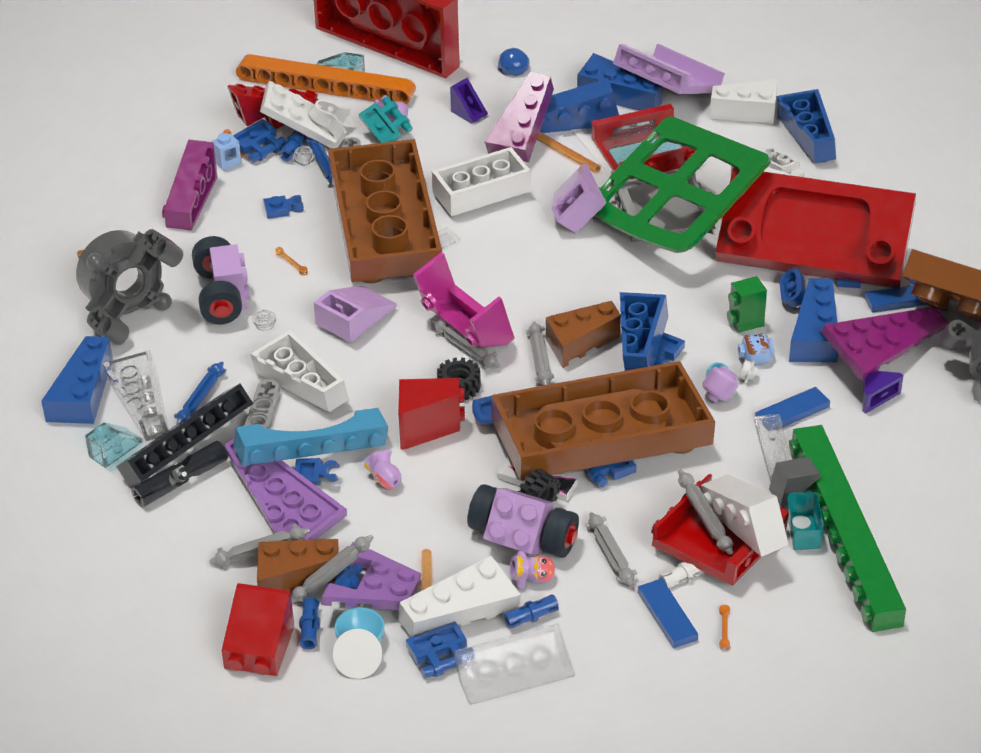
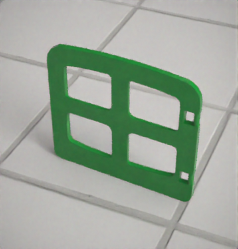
(706, 143)

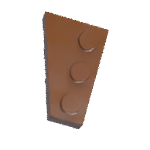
(582, 329)
(291, 562)

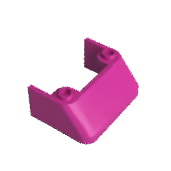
(478, 324)

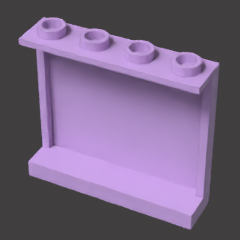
(669, 69)

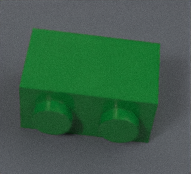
(747, 304)

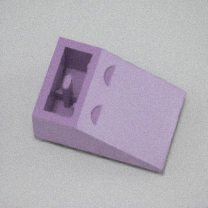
(577, 199)
(350, 311)

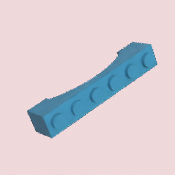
(264, 445)

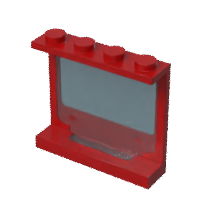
(622, 134)

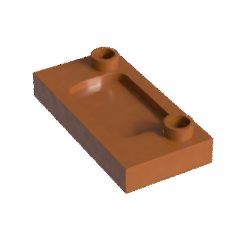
(602, 420)

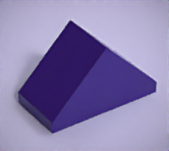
(466, 102)
(880, 388)

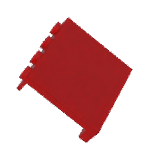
(687, 539)

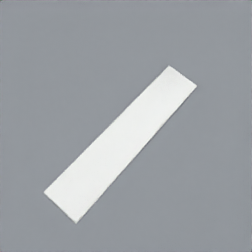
(585, 137)

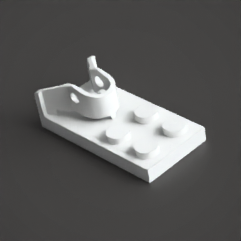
(304, 116)

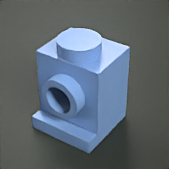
(226, 146)

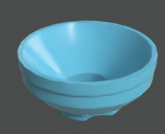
(360, 619)

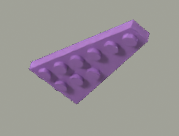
(288, 497)

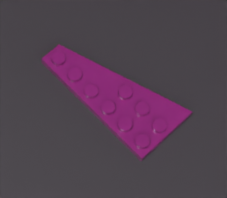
(883, 338)

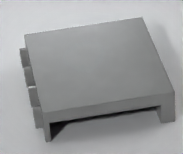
(675, 215)

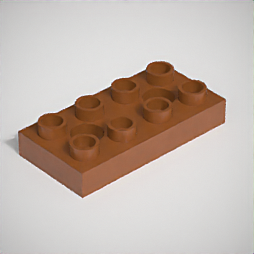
(383, 209)
(942, 280)

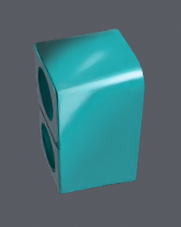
(805, 505)

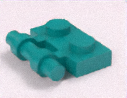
(380, 125)

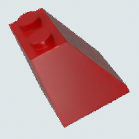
(429, 409)
(258, 629)

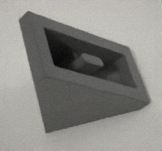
(791, 477)

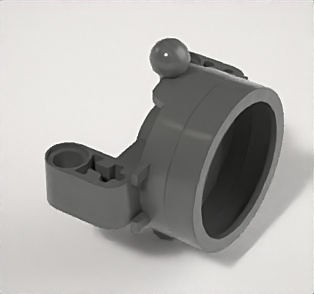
(106, 260)

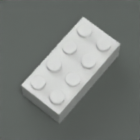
(481, 181)

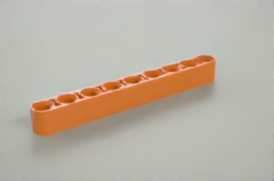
(324, 79)

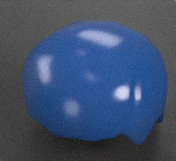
(513, 61)

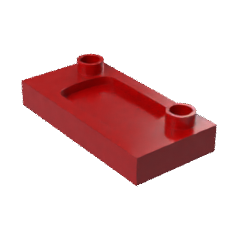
(407, 30)
(819, 229)

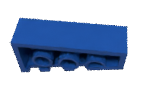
(628, 88)
(580, 107)
(808, 123)
(816, 310)
(642, 327)
(80, 384)

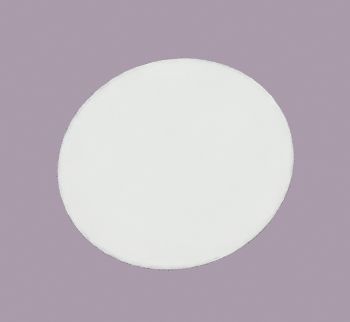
(357, 653)

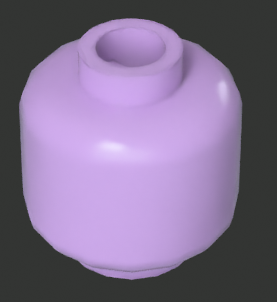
(720, 384)

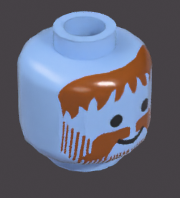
(756, 348)

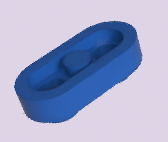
(792, 287)

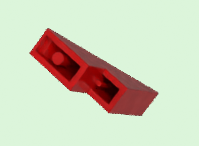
(248, 103)

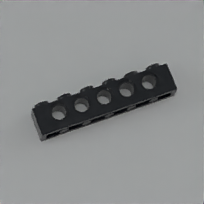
(184, 435)

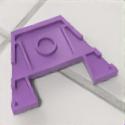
(383, 584)

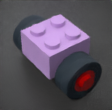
(226, 296)
(522, 521)

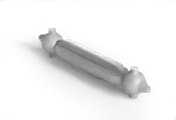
(481, 354)
(539, 354)
(705, 512)
(250, 548)
(611, 549)
(331, 568)

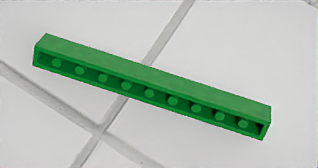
(850, 533)

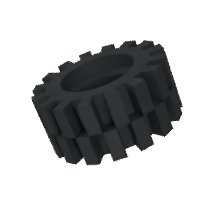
(462, 369)
(541, 485)

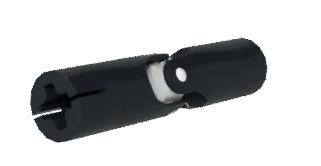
(193, 465)

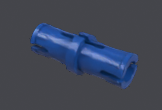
(291, 144)
(531, 611)
(309, 623)

